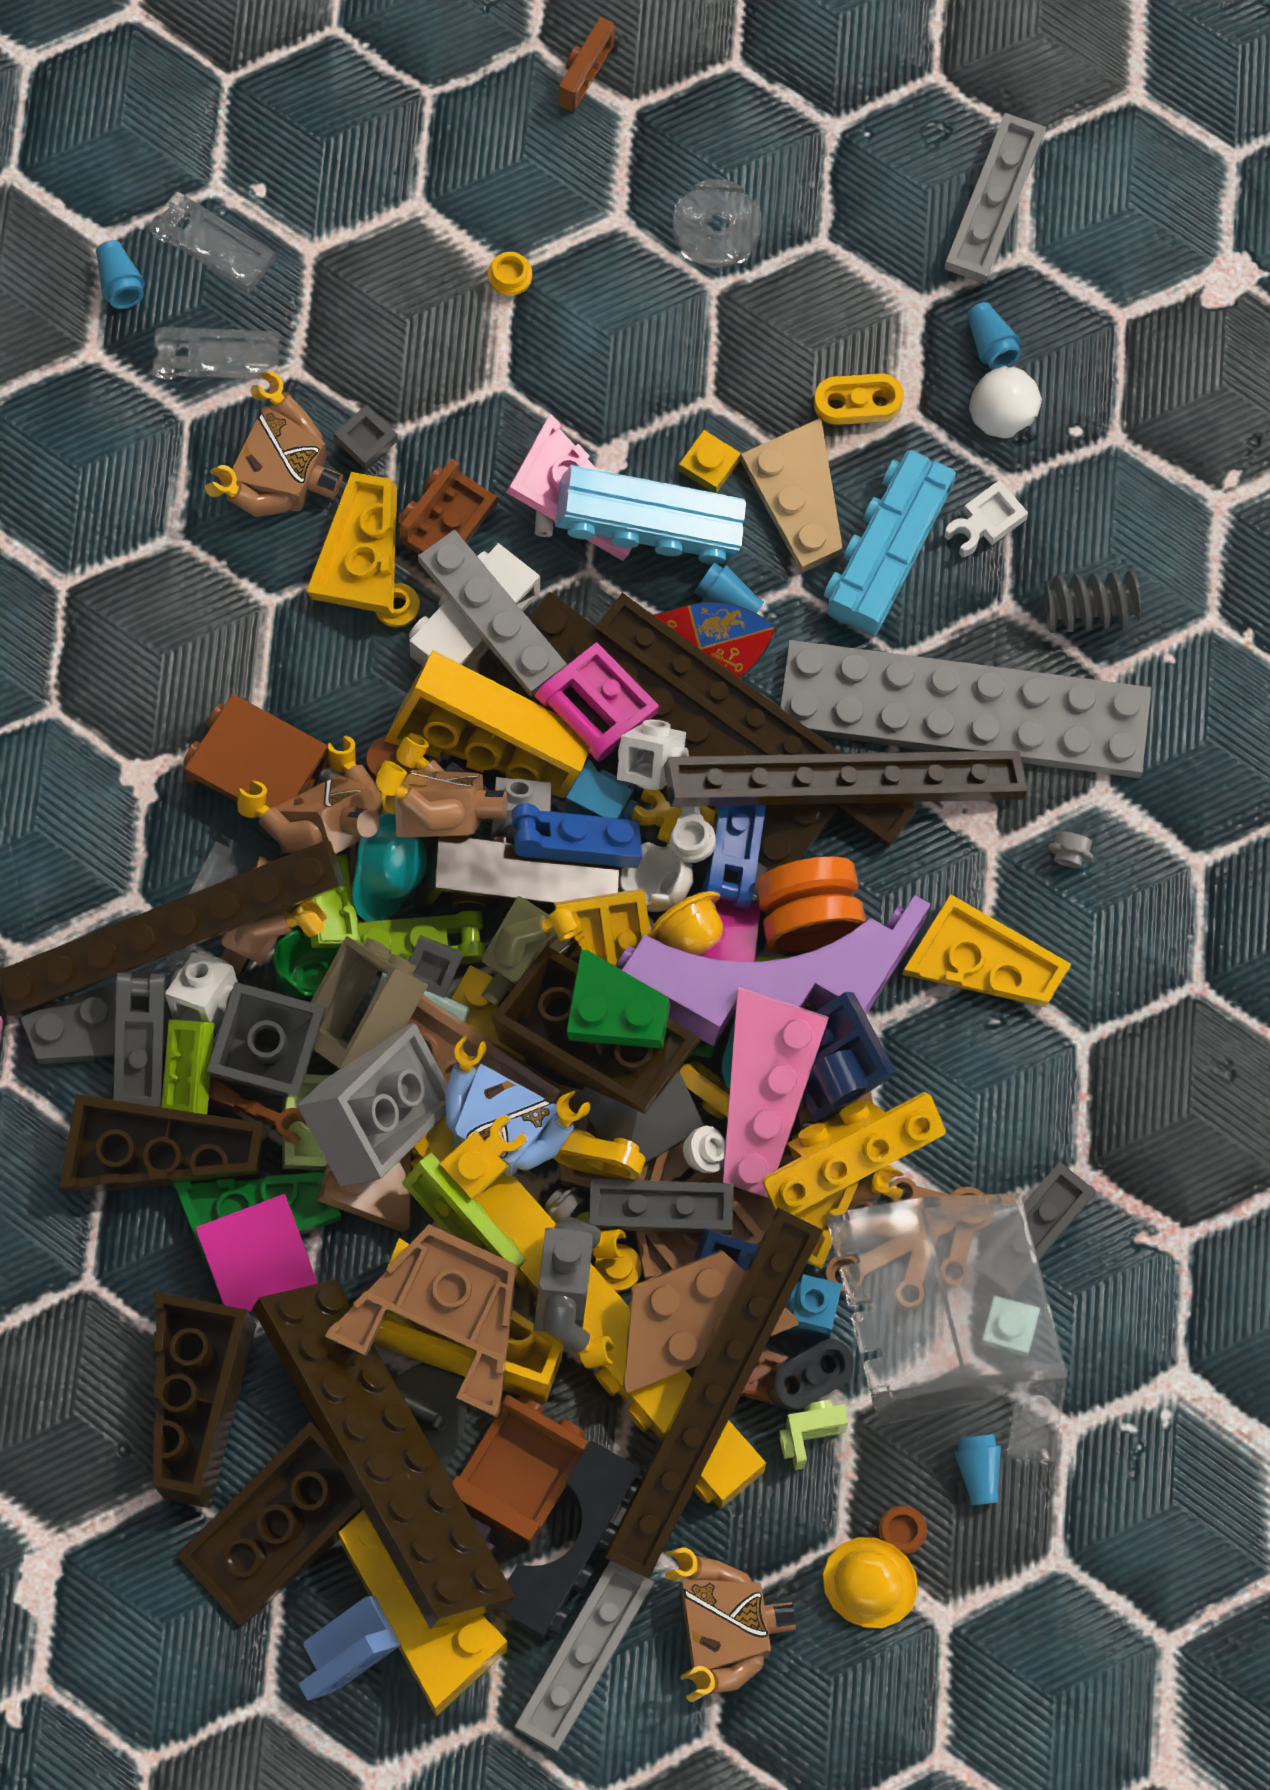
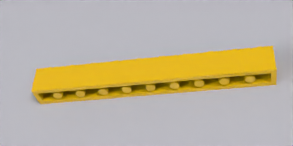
(519, 1216)

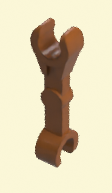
(226, 1099)

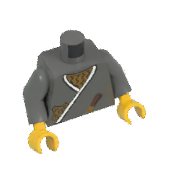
(565, 1285)

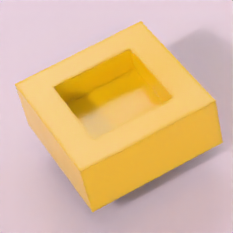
(709, 462)

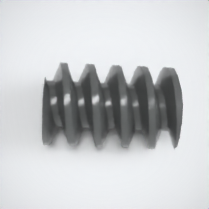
(1092, 600)

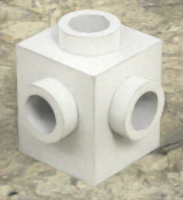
(646, 751)
(201, 990)

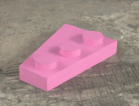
(541, 472)

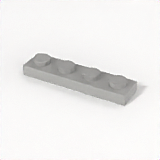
(995, 198)
(491, 612)
(584, 1656)

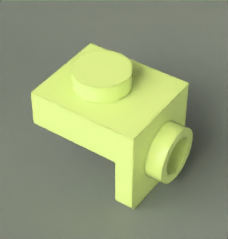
(816, 1421)

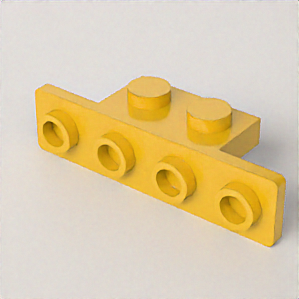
(849, 1149)

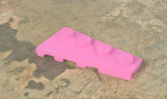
(768, 1078)

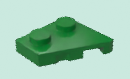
(615, 1007)

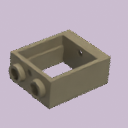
(344, 990)

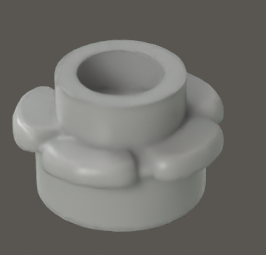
(1071, 849)
(565, 1204)

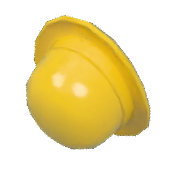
(690, 924)
(870, 1582)

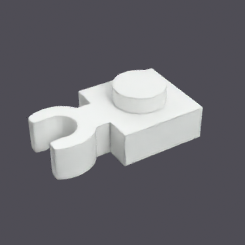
(989, 515)

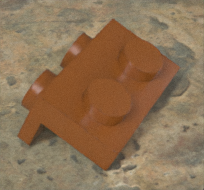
(447, 505)

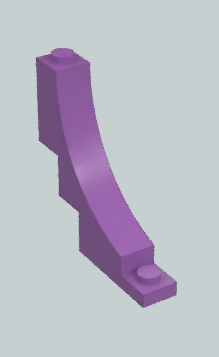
(706, 989)

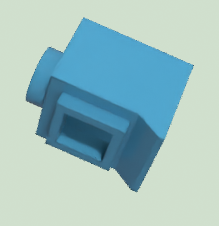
(600, 795)
(814, 1306)

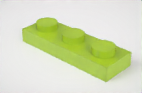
(457, 1211)

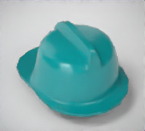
(386, 871)

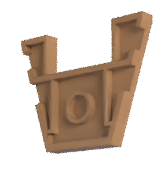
(451, 1292)

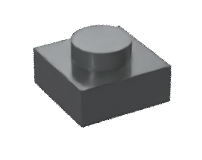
(366, 437)
(435, 964)

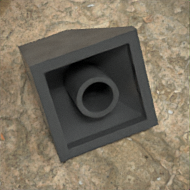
(265, 1042)
(657, 1131)

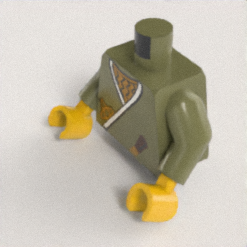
(522, 939)

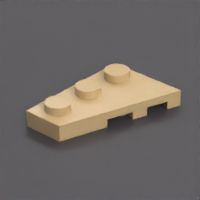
(798, 493)

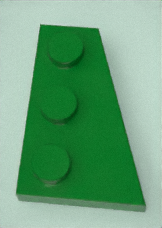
(226, 1196)

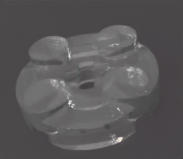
(712, 247)

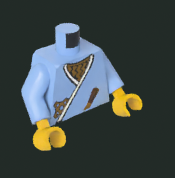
(482, 1096)

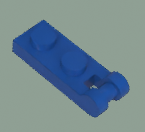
(576, 837)
(736, 849)

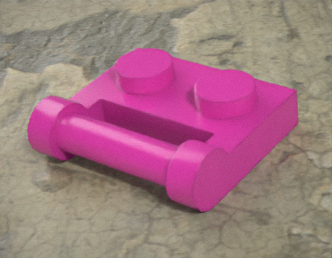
(607, 691)

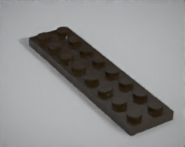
(786, 828)
(385, 1458)

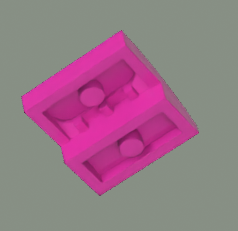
(256, 1253)

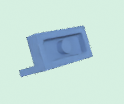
(348, 1647)

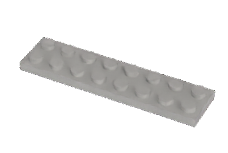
(967, 708)

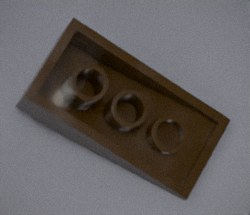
(536, 1023)
(273, 1527)

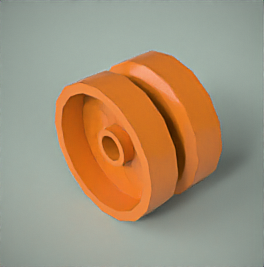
(809, 903)

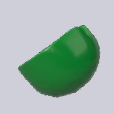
(300, 966)

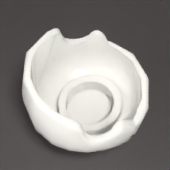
(1005, 402)
(660, 876)

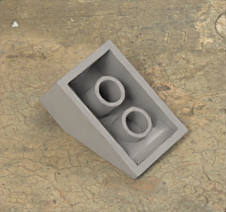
(376, 1107)

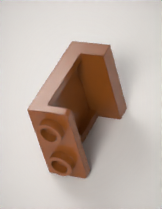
(254, 746)
(520, 1469)

